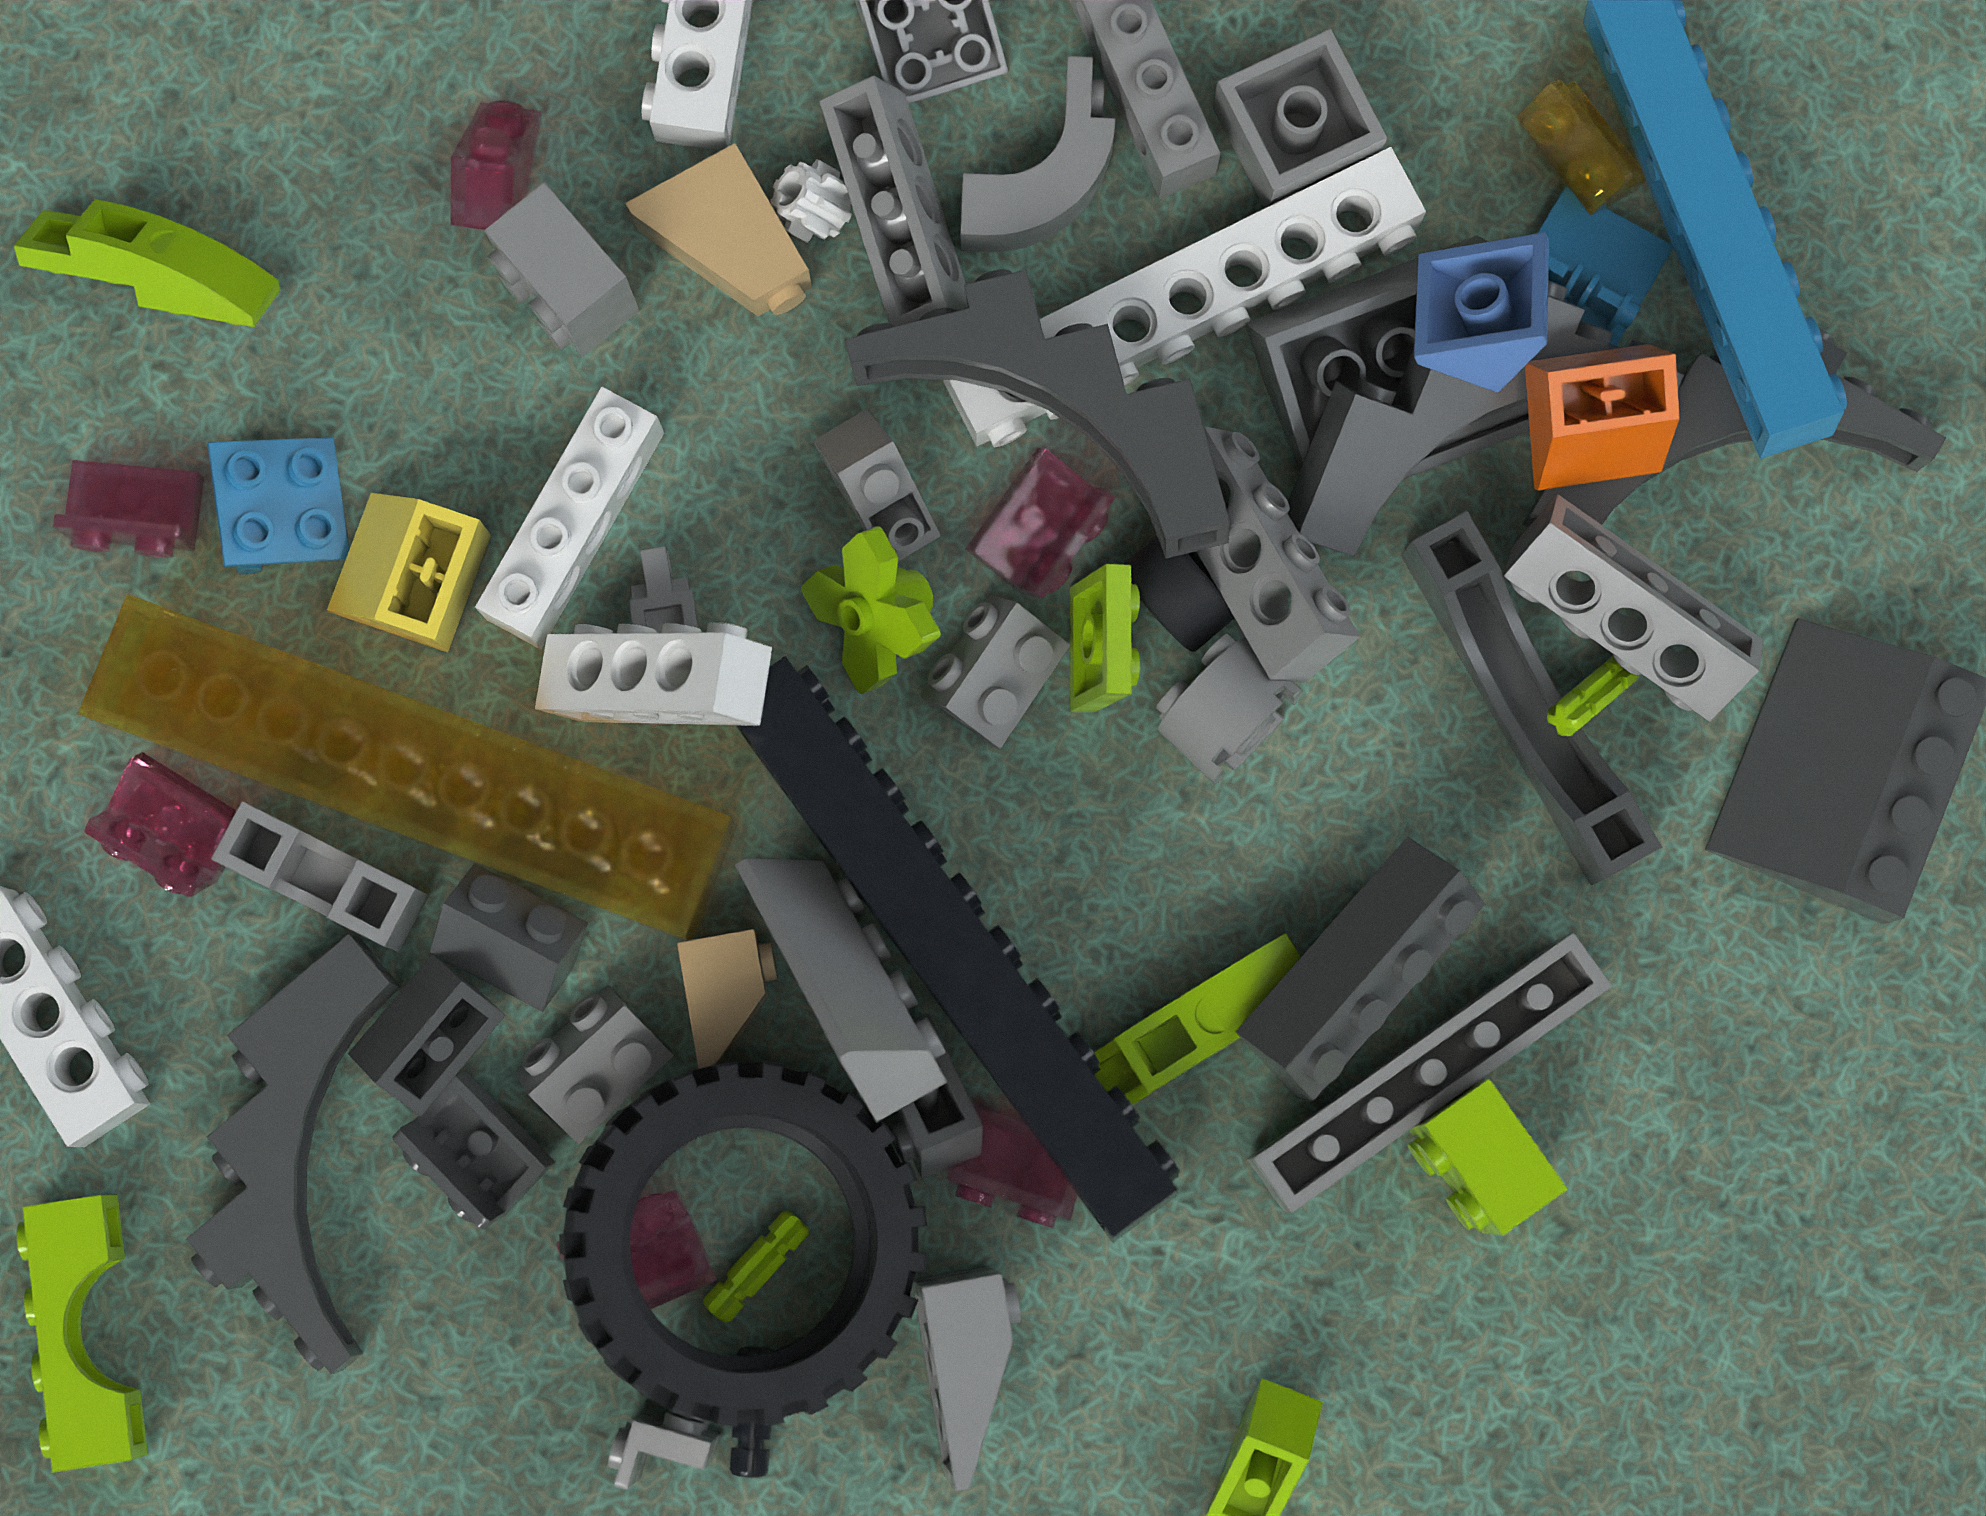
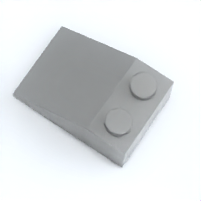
(965, 1350)

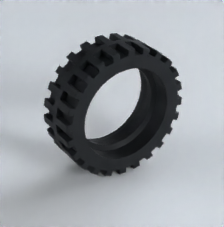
(880, 1271)

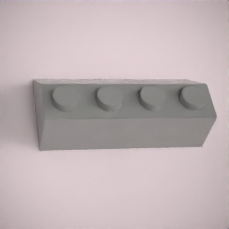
(845, 981)

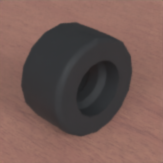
(1179, 594)

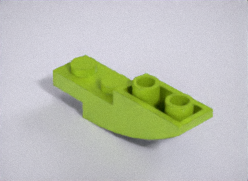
(163, 260)
(1193, 1024)

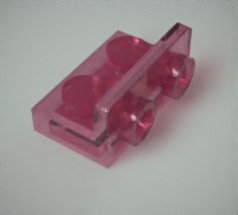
(1015, 1169)

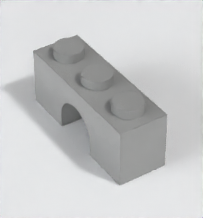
(320, 877)

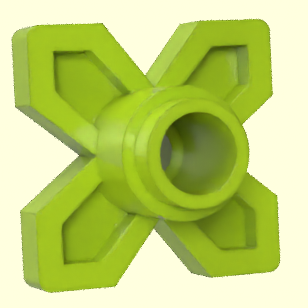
(877, 606)

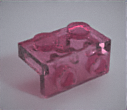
(131, 507)
(1040, 525)
(163, 826)
(666, 1249)

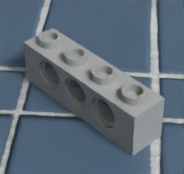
(1150, 92)
(894, 200)
(1621, 577)
(1255, 588)

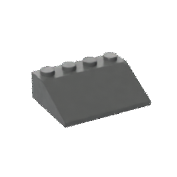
(1352, 336)
(1850, 769)

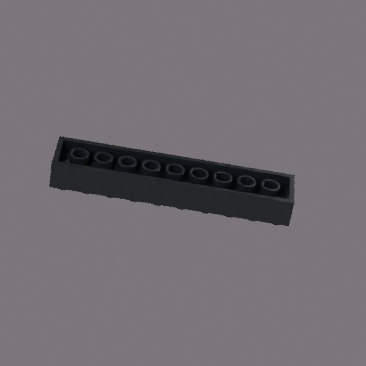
(955, 956)

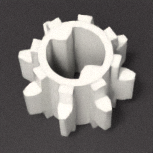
(811, 200)

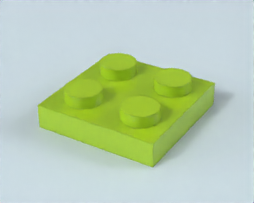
(1101, 638)

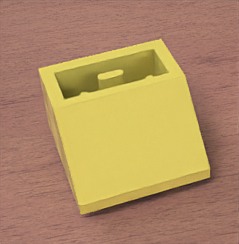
(410, 569)

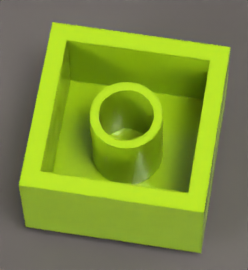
(1485, 1160)

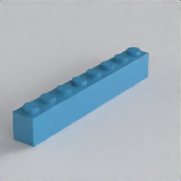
(1716, 223)

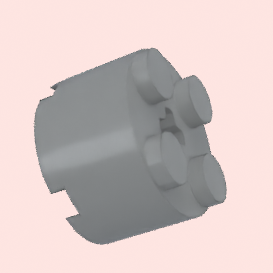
(1224, 709)

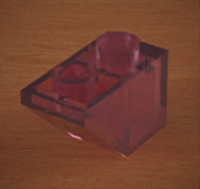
(493, 163)

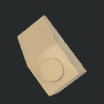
(724, 989)

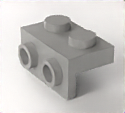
(994, 669)
(591, 1063)
(664, 1436)

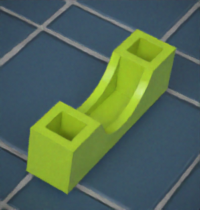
(86, 1412)

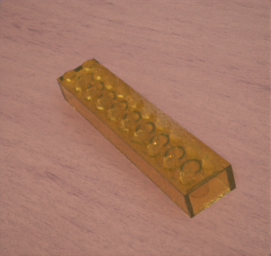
(408, 768)

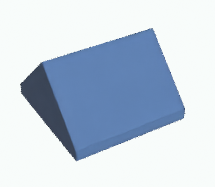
(1483, 309)

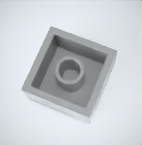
(1297, 118)
(562, 269)

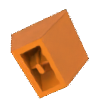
(1601, 415)

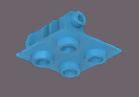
(1602, 262)
(278, 502)

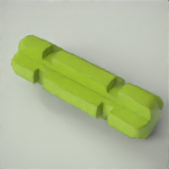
(1590, 697)
(756, 1266)

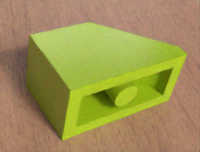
(1267, 1453)

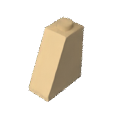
(725, 232)

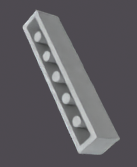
(1429, 1073)

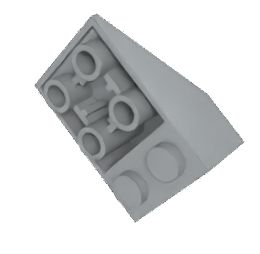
(932, 44)

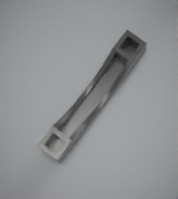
(1567, 772)

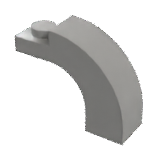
(1038, 203)

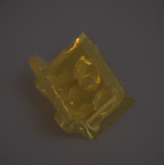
(1581, 146)

